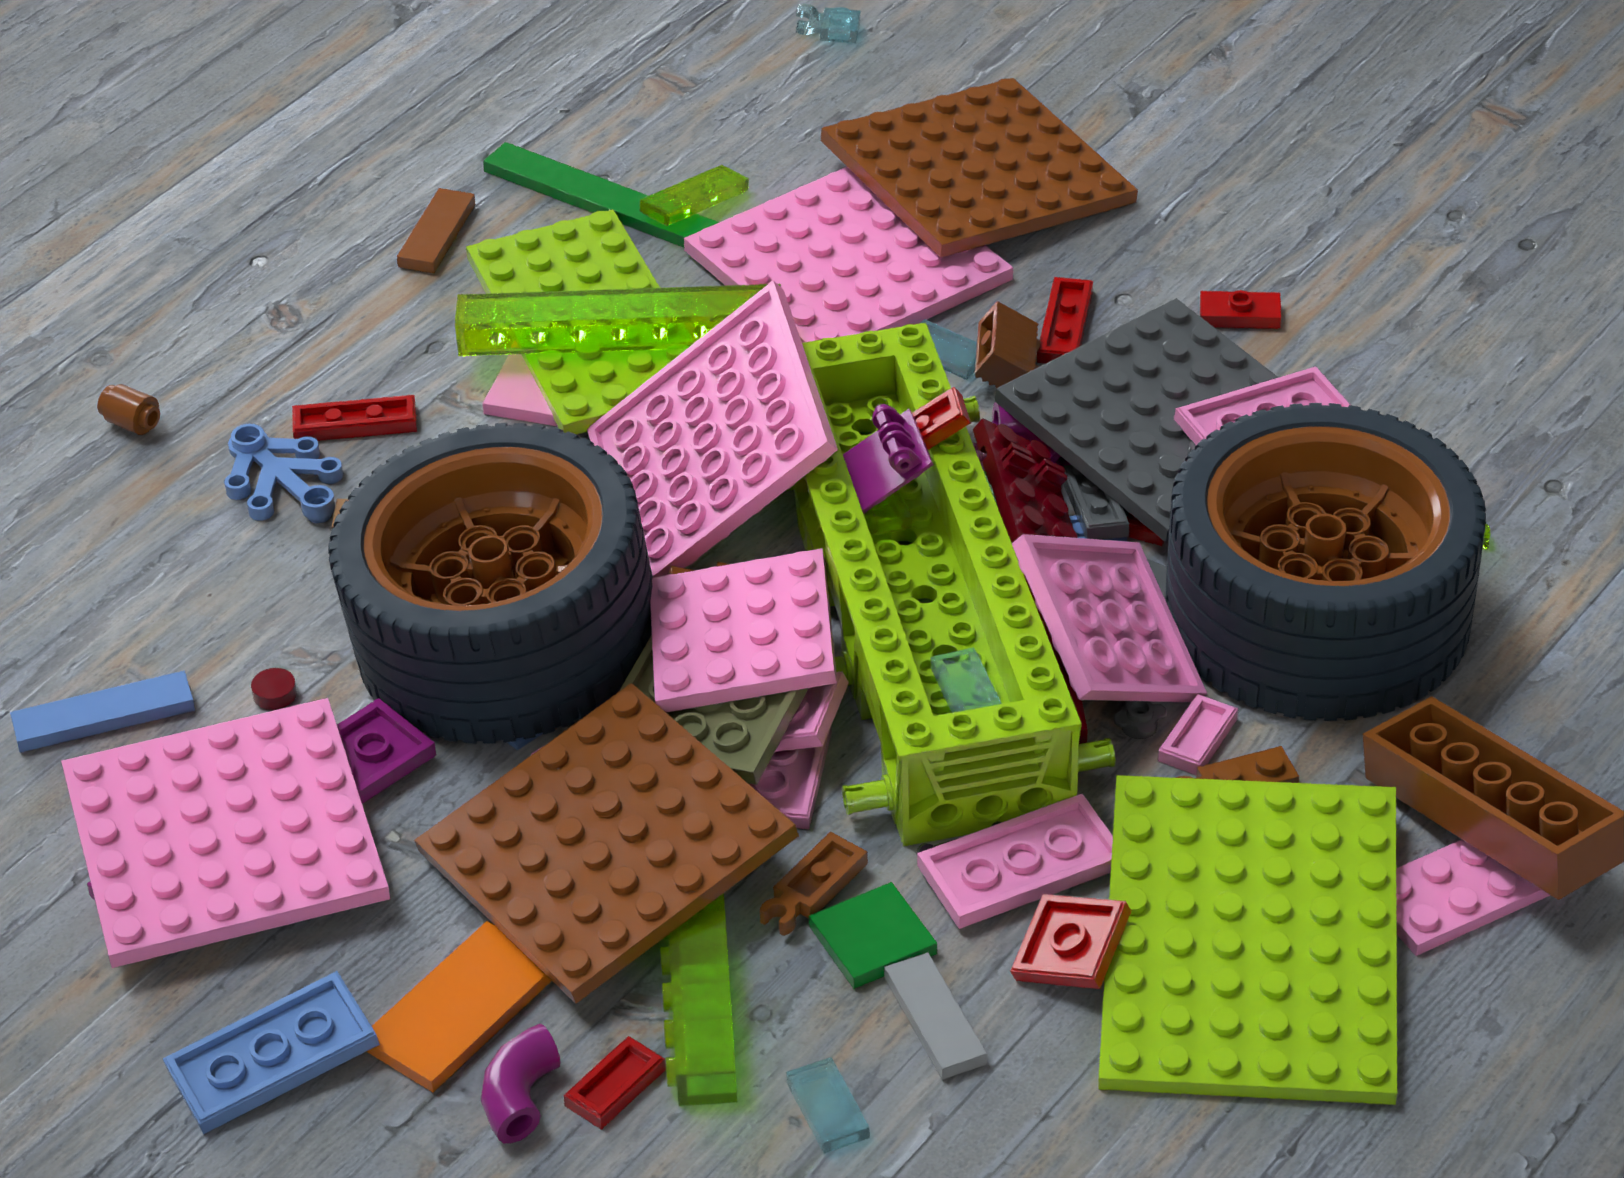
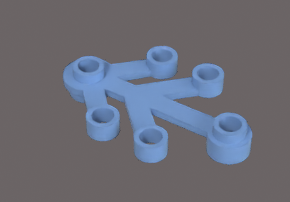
(252, 444)

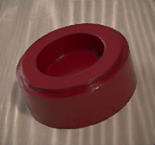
(273, 688)

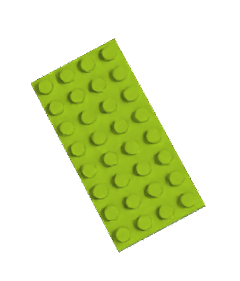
(574, 256)

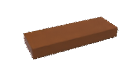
(436, 230)

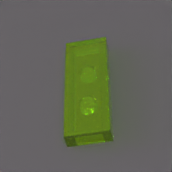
(694, 195)

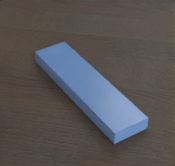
(102, 711)

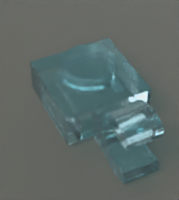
(833, 25)

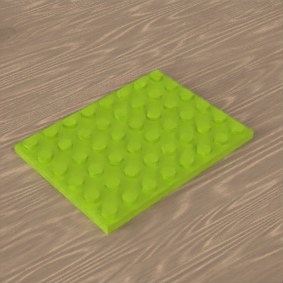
(1253, 941)

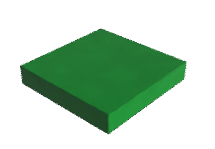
(871, 934)

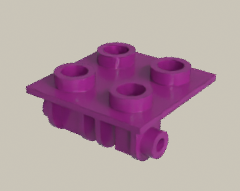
(887, 457)

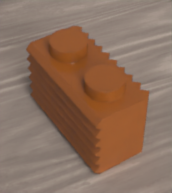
(1005, 345)

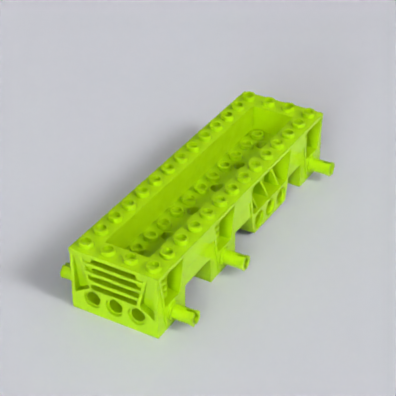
(939, 767)

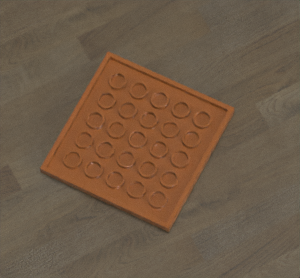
(977, 166)
(605, 841)

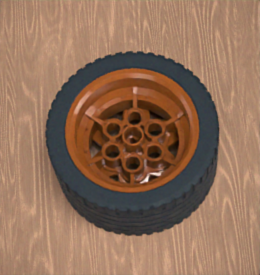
(1324, 560)
(494, 581)

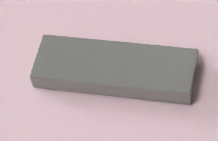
(935, 1016)

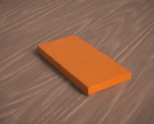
(457, 1008)

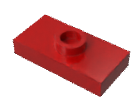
(1241, 309)

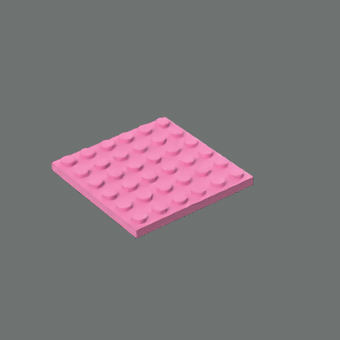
(843, 260)
(719, 431)
(223, 832)

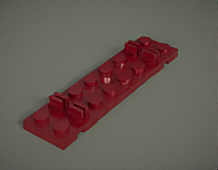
(1024, 487)

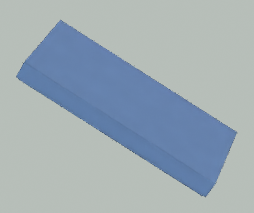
(270, 1052)

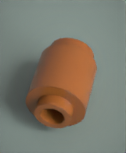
(129, 408)

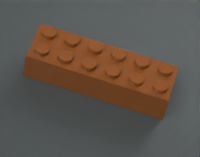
(1496, 797)

